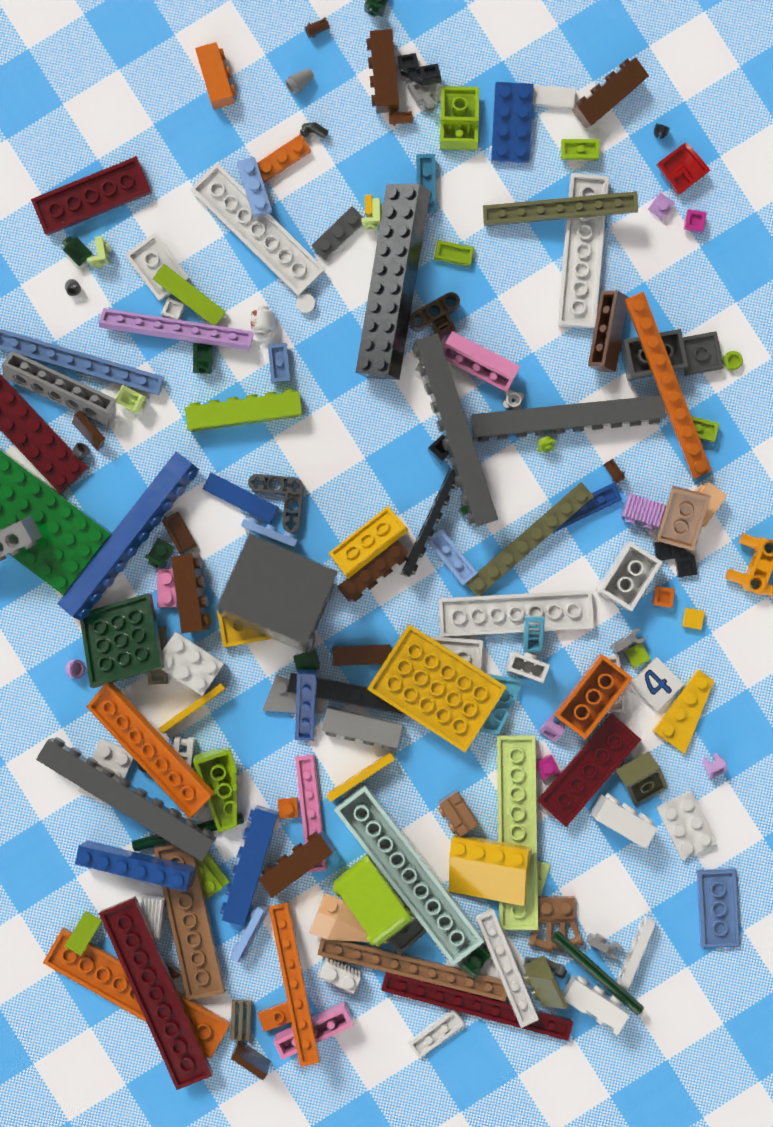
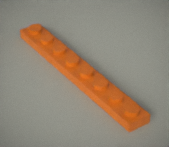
(294, 985)

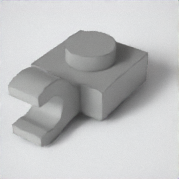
(423, 94)
(622, 644)
(599, 942)

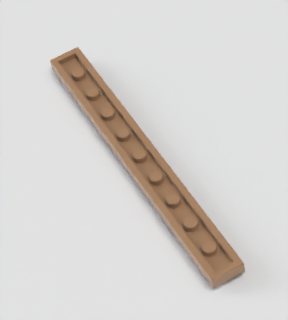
(412, 967)

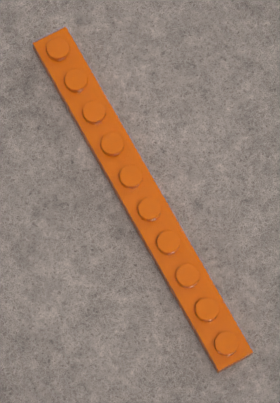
(667, 384)

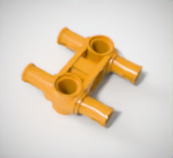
(759, 567)

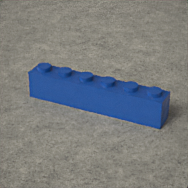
(135, 865)
(250, 865)

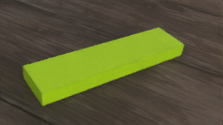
(189, 295)

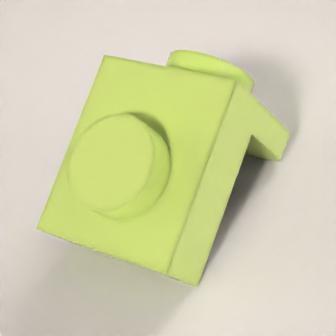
(373, 223)
(103, 249)
(130, 399)

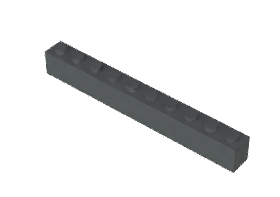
(568, 417)
(454, 430)
(126, 798)

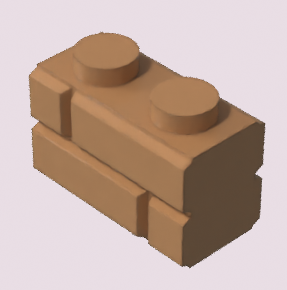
(458, 813)

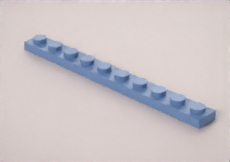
(81, 362)

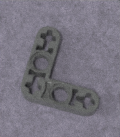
(289, 495)

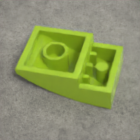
(459, 118)

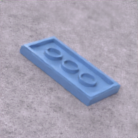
(718, 907)

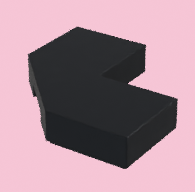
(422, 75)
(684, 560)

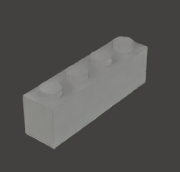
(362, 727)

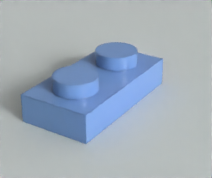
(279, 363)

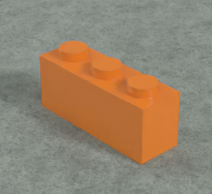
(215, 75)

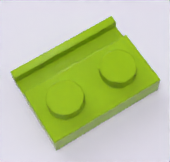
(212, 876)

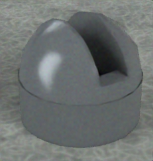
(72, 290)
(81, 450)

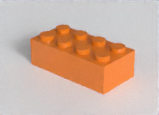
(592, 696)

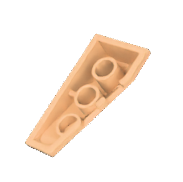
(337, 921)

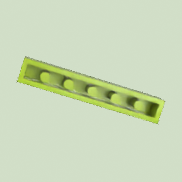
(243, 411)

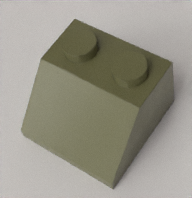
(641, 778)
(544, 983)

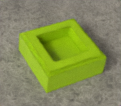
(637, 655)

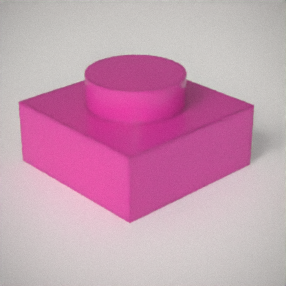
(694, 220)
(547, 767)

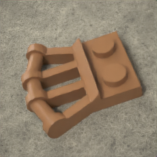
(555, 910)

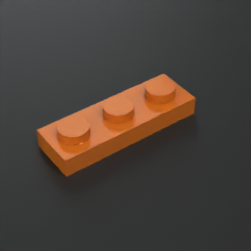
(283, 158)

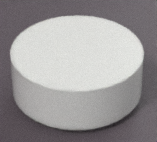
(305, 303)

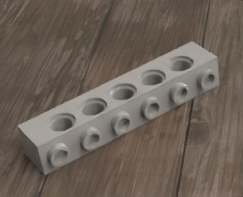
(59, 388)
(25, 531)

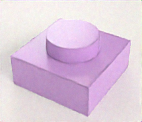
(661, 206)

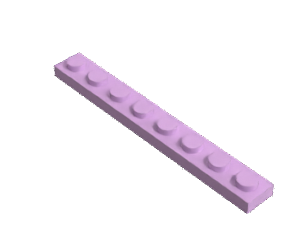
(176, 329)

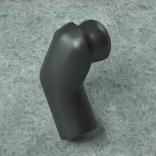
(313, 127)

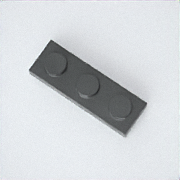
(338, 233)

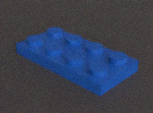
(512, 122)

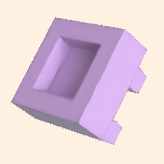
(551, 729)
(716, 768)

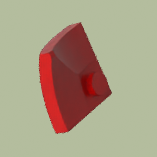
(682, 168)

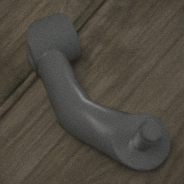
(560, 970)

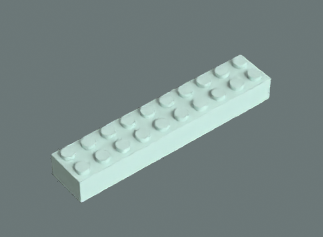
(409, 874)

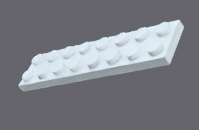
(261, 233)
(582, 258)
(507, 612)

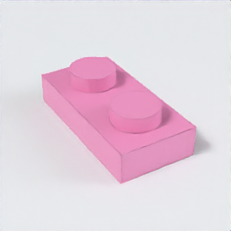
(166, 588)

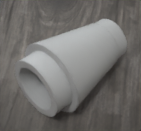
(297, 81)

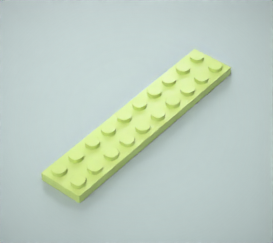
(518, 819)

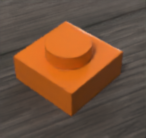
(663, 596)
(288, 807)

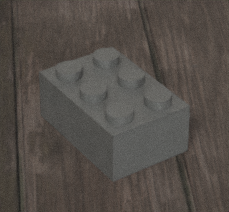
(635, 361)

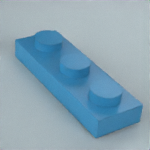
(427, 177)

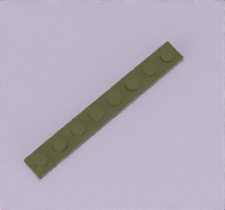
(560, 208)
(529, 539)

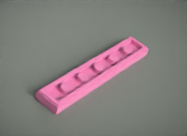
(309, 800)

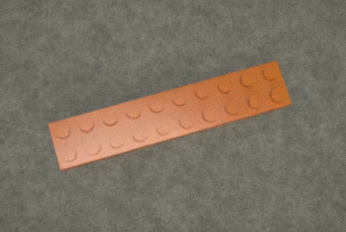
(105, 976)

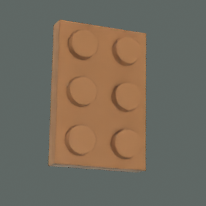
(683, 518)

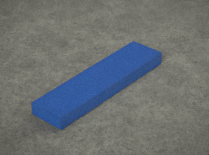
(240, 498)
(602, 499)
(305, 704)

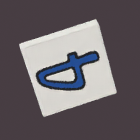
(656, 684)

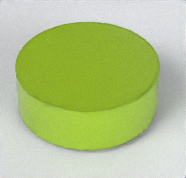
(732, 360)

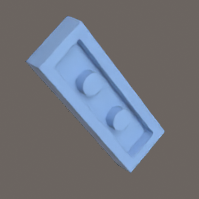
(254, 187)
(270, 531)
(452, 557)
(249, 933)

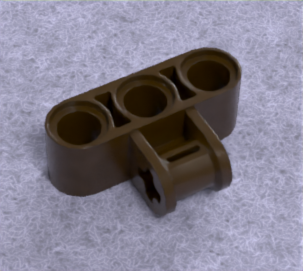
(441, 323)

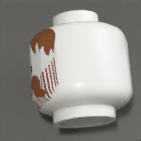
(262, 320)

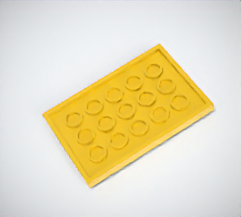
(436, 688)

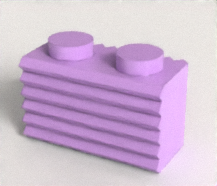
(643, 511)

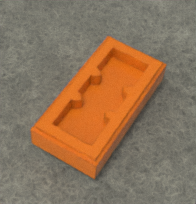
(274, 1016)

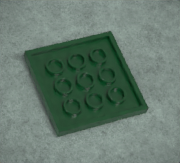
(121, 641)

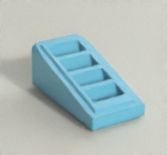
(533, 647)

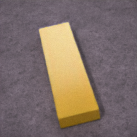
(192, 708)
(360, 776)

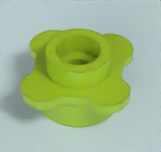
(546, 444)

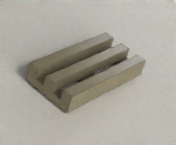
(240, 1036)

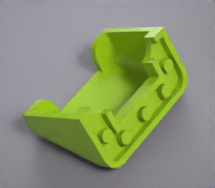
(372, 901)

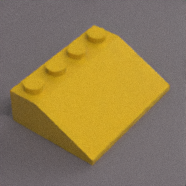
(489, 869)

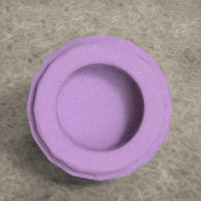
(75, 669)

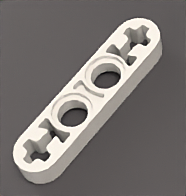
(636, 952)

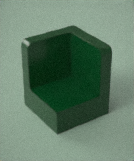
(307, 660)

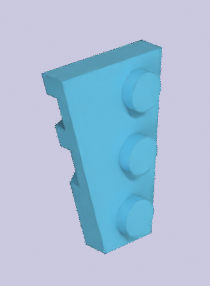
(502, 708)

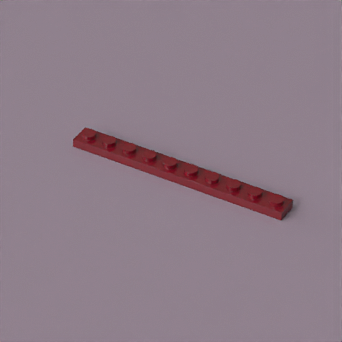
(474, 1005)

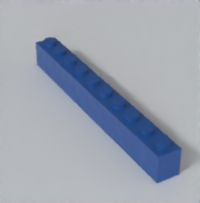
(128, 537)

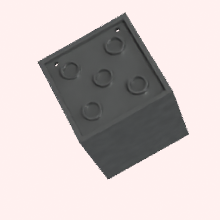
(277, 593)

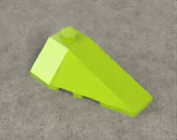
(219, 772)

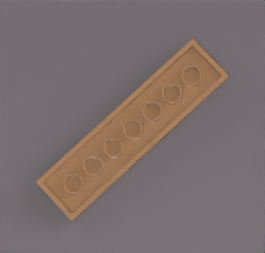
(192, 931)

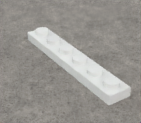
(506, 968)

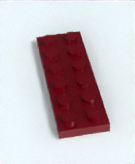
(91, 196)
(588, 770)

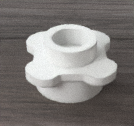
(513, 395)

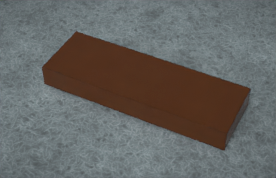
(360, 654)

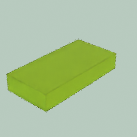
(454, 253)
(83, 933)

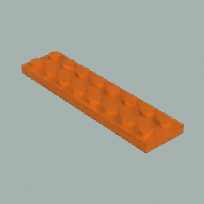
(150, 749)

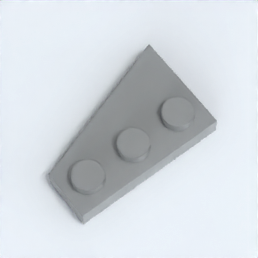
(283, 701)

